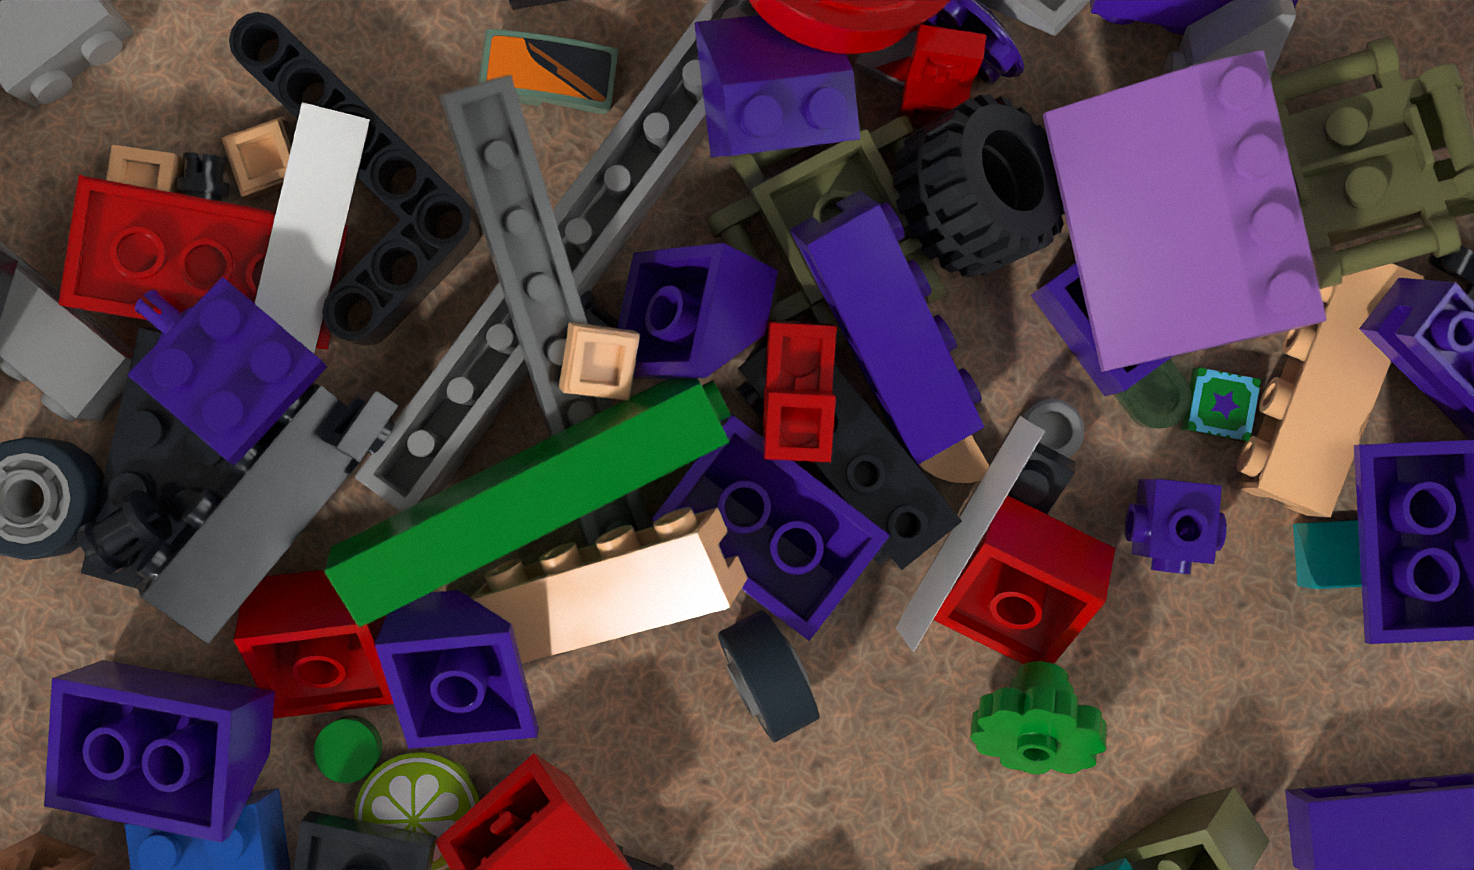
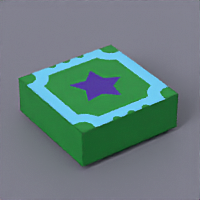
(1221, 404)

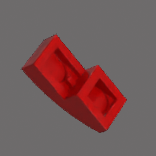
(940, 72)
(799, 391)

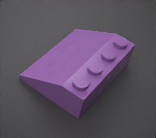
(1184, 213)

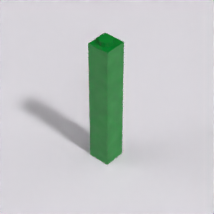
(526, 496)

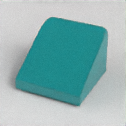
(1327, 554)

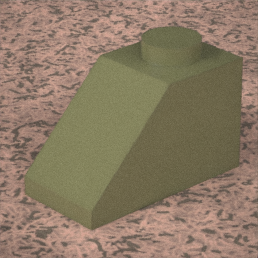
(1198, 834)

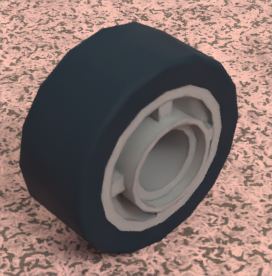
(70, 491)
(768, 675)

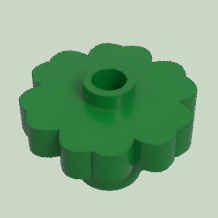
(1039, 723)

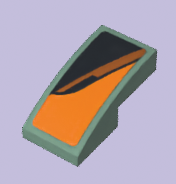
(551, 69)

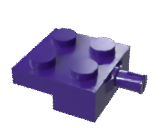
(224, 367)

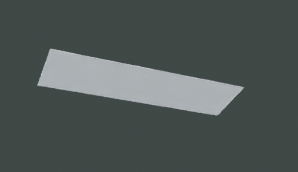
(311, 219)
(967, 535)

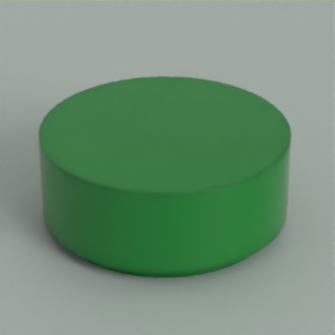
(348, 749)

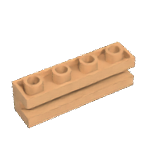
(1320, 400)
(615, 585)

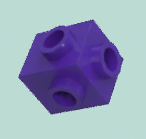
(1176, 524)

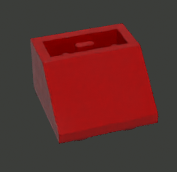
(531, 824)

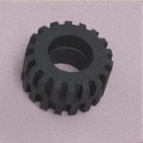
(979, 186)

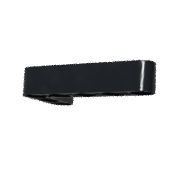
(384, 154)

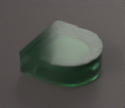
(1158, 398)

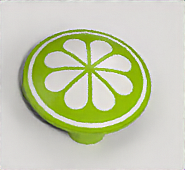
(417, 795)

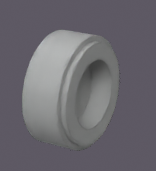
(1061, 425)

